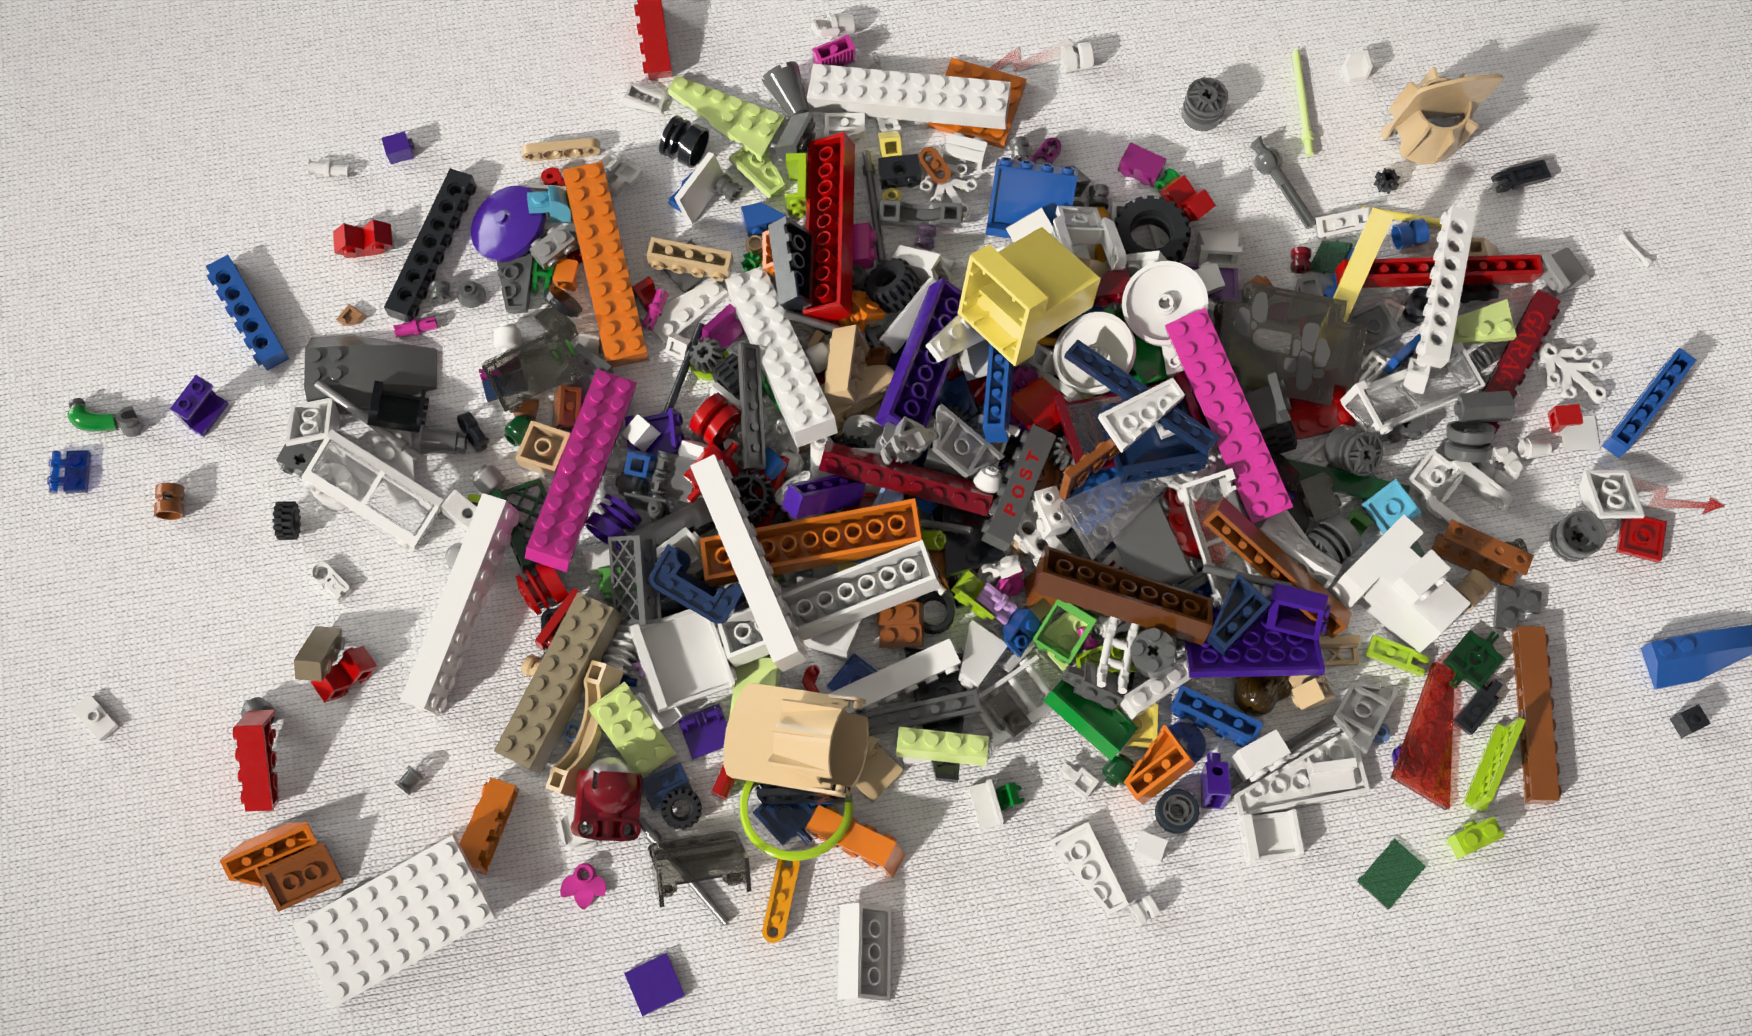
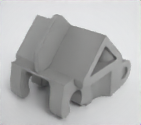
(905, 440)

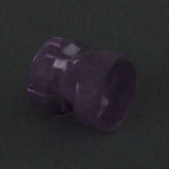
(925, 234)

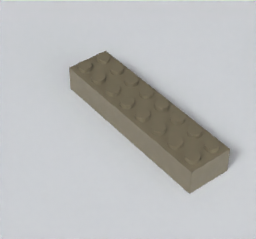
(558, 683)

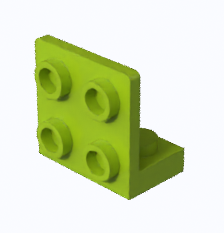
(966, 592)

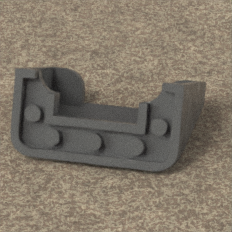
(1151, 547)

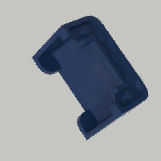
(672, 580)

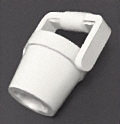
(837, 25)

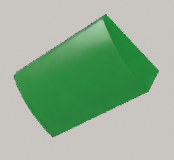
(1100, 726)

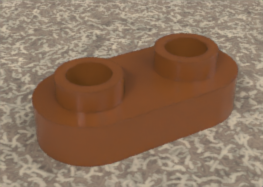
(935, 166)

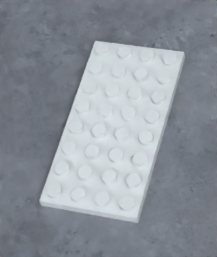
(394, 920)

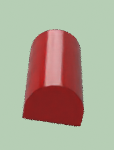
(723, 785)

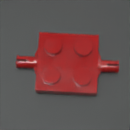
(711, 450)

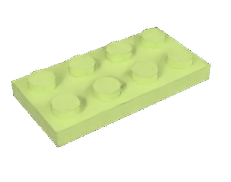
(631, 730)

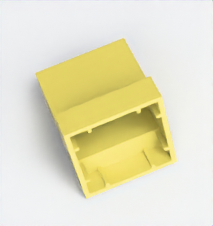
(1025, 292)

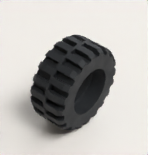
(1156, 213)

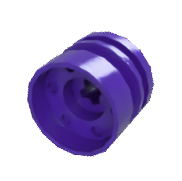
(614, 519)

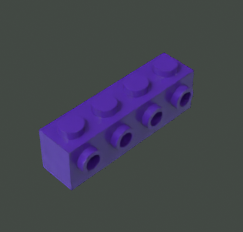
(822, 495)

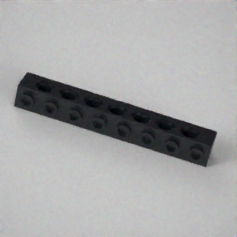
(453, 183)

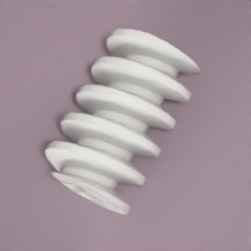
(622, 650)

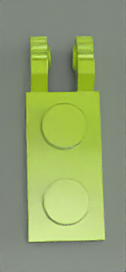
(1396, 655)

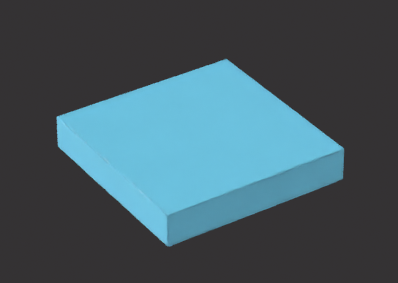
(1390, 505)

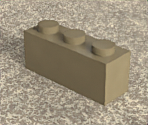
(318, 653)

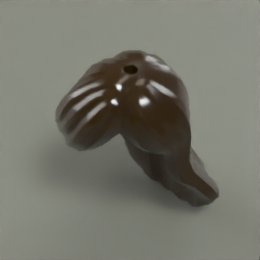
(1260, 693)

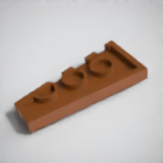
(1090, 462)

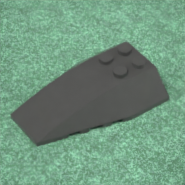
(355, 362)

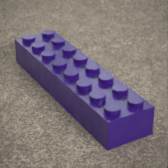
(918, 373)

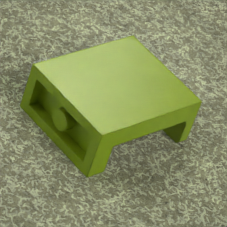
(797, 170)

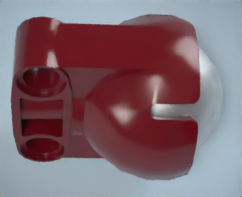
(607, 801)

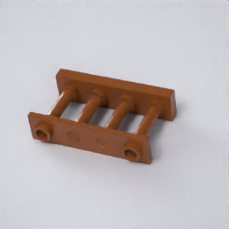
(1481, 552)

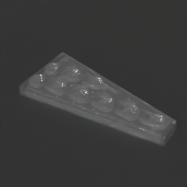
(1109, 508)

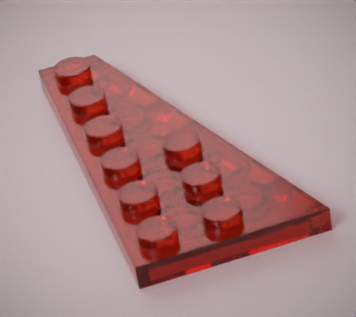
(1427, 747)

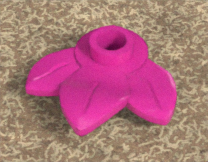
(1012, 585)
(583, 889)

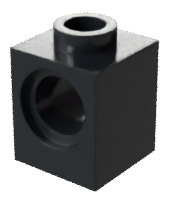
(1690, 721)

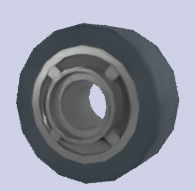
(1185, 802)

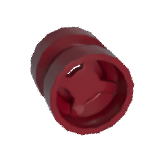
(1300, 261)

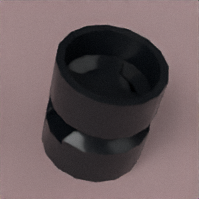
(1415, 305)

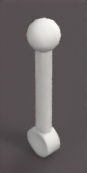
(1646, 261)

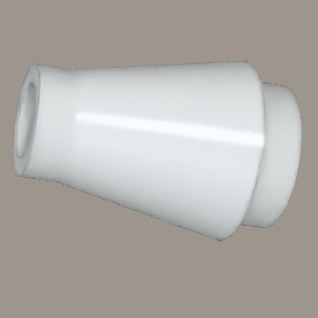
(1532, 448)

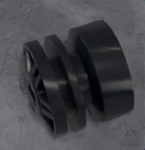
(684, 141)

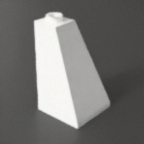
(837, 642)

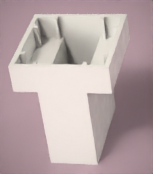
(1373, 587)

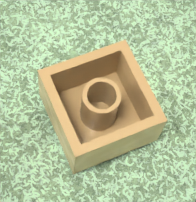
(542, 448)

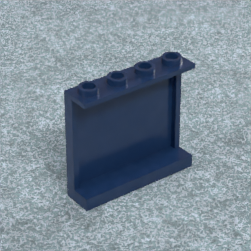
(1156, 457)

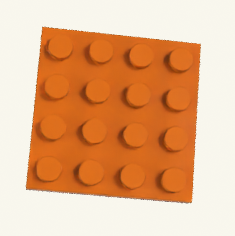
(993, 136)

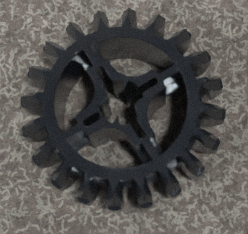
(750, 482)

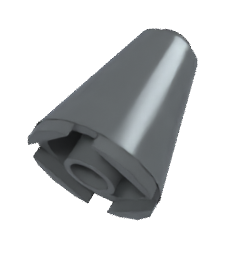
(787, 88)

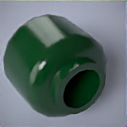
(516, 429)
(1117, 770)

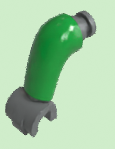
(86, 420)

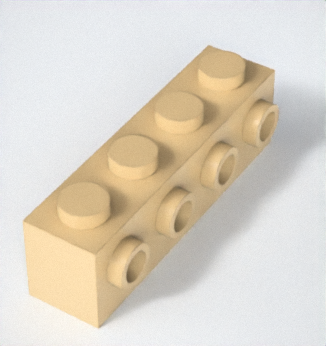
(689, 259)

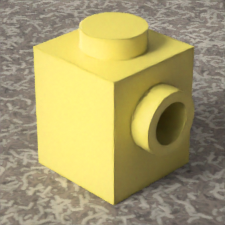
(890, 144)

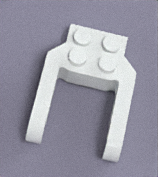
(1085, 226)
(1437, 480)

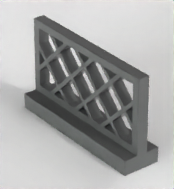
(645, 559)

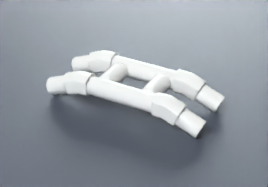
(1106, 661)

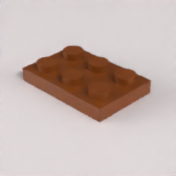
(301, 876)

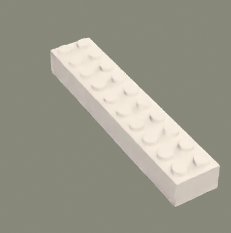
(909, 96)
(781, 357)
(749, 563)
(838, 600)
(461, 605)

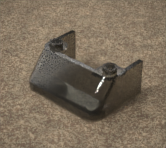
(698, 860)

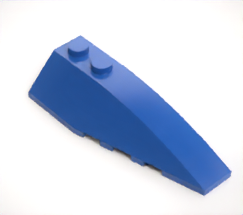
(1695, 655)

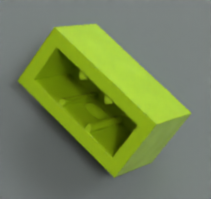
(1475, 837)

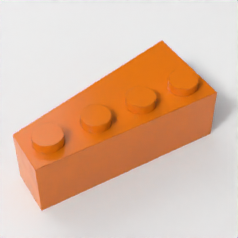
(488, 823)
(858, 840)

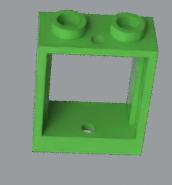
(1060, 652)

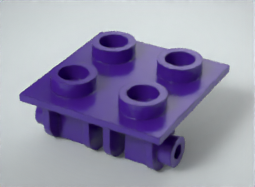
(704, 731)

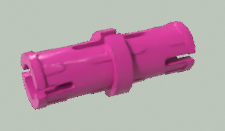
(655, 309)
(415, 327)

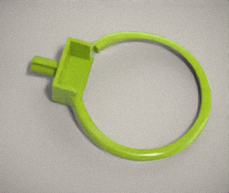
(790, 855)

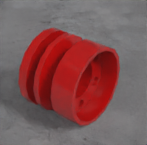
(541, 587)

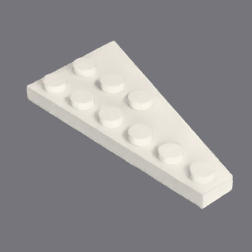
(1291, 786)

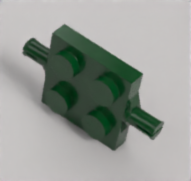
(1473, 660)

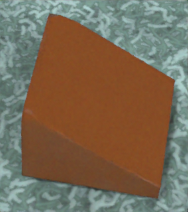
(529, 408)

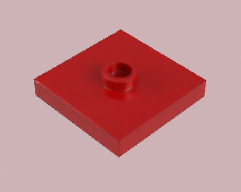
(1642, 538)

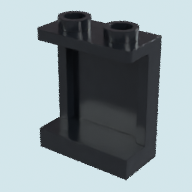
(397, 410)

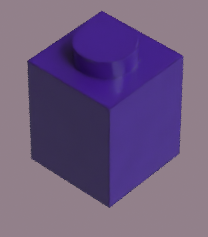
(398, 147)

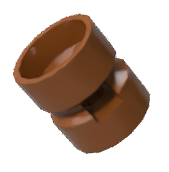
(169, 501)

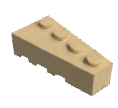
(845, 365)

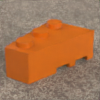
(1159, 767)

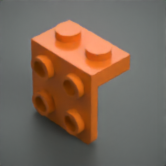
(862, 311)

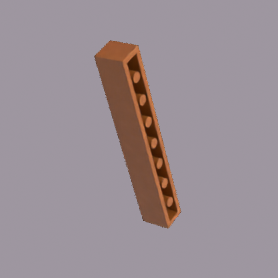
(1270, 559)
(1536, 707)

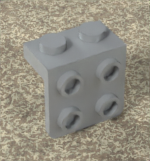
(1562, 271)

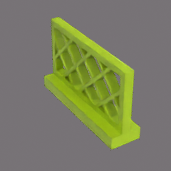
(1493, 765)

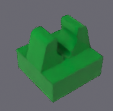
(1008, 796)

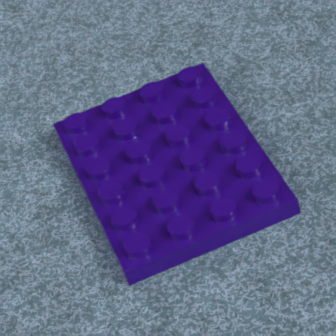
(1258, 653)

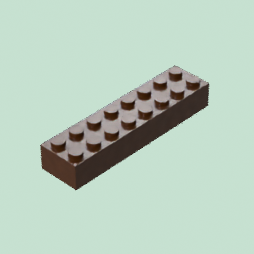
(1123, 595)

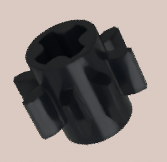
(1386, 180)

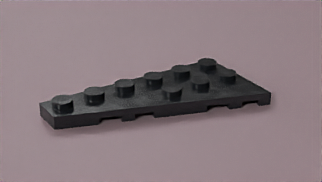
(965, 551)
(941, 687)

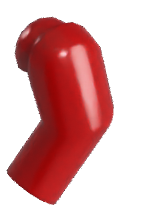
(810, 677)

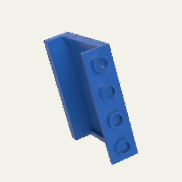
(1026, 187)

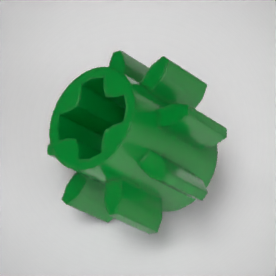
(752, 261)

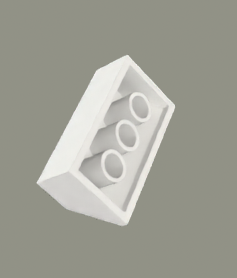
(864, 952)

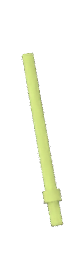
(1307, 135)

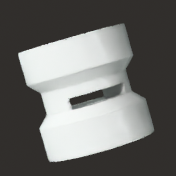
(1144, 910)

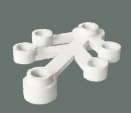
(948, 187)
(1571, 370)

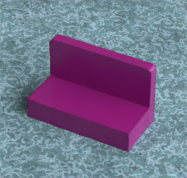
(724, 327)

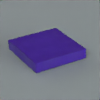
(654, 984)

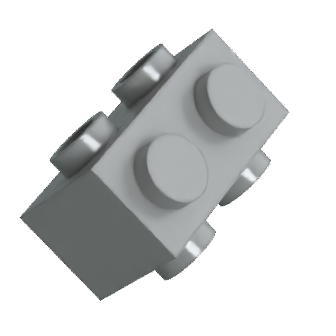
(551, 247)

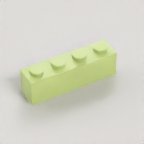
(942, 746)

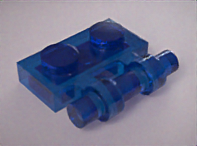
(76, 471)

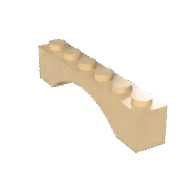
(598, 682)

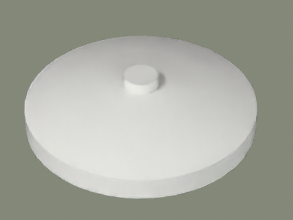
(1160, 296)
(1103, 334)

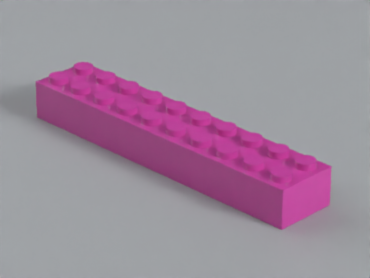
(1228, 415)
(580, 471)

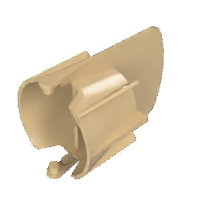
(1434, 97)
(796, 739)

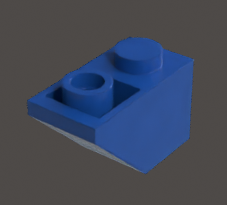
(758, 217)
(1020, 630)

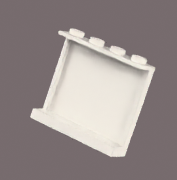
(682, 659)

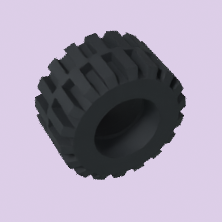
(892, 285)
(727, 375)
(1280, 437)

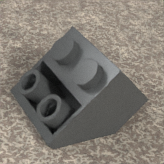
(796, 135)

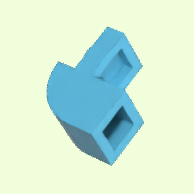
(553, 201)

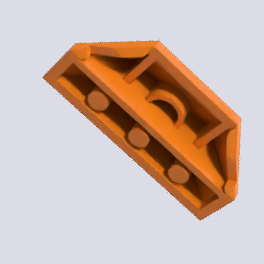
(265, 849)

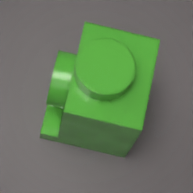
(605, 583)

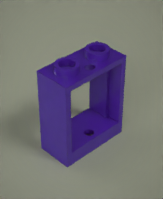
(1302, 600)

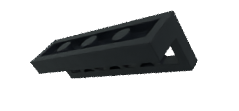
(783, 795)

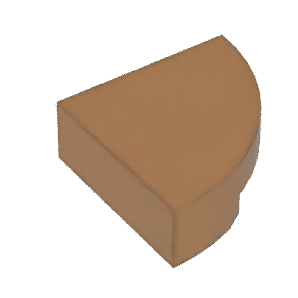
(351, 316)

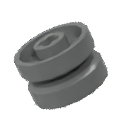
(1469, 441)

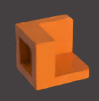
(565, 274)

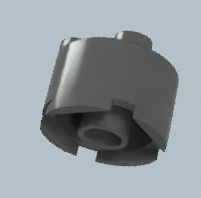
(1147, 664)

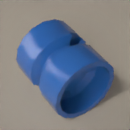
(1411, 233)

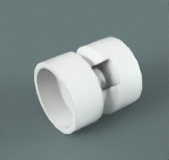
(1075, 57)

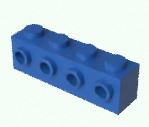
(1215, 716)

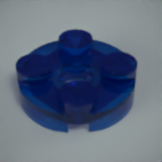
(1193, 736)

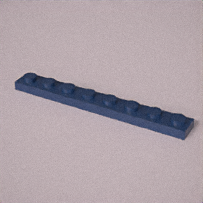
(1129, 387)

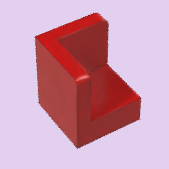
(644, 292)
(1564, 416)

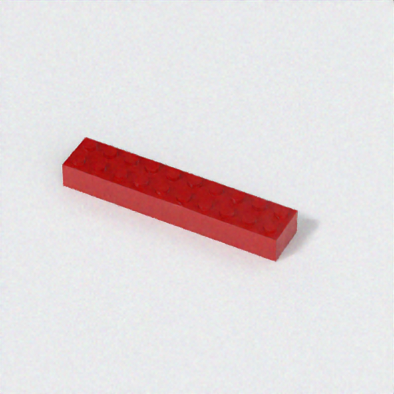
(832, 221)

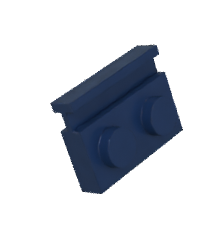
(660, 783)

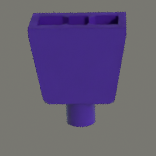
(1215, 782)

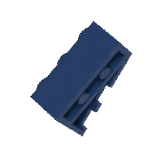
(1238, 613)

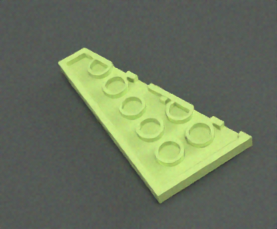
(733, 117)

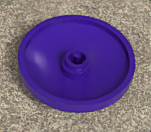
(504, 227)

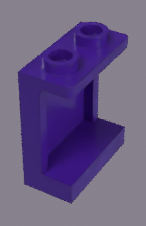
(199, 406)
(670, 428)

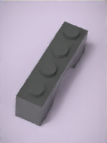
(905, 214)

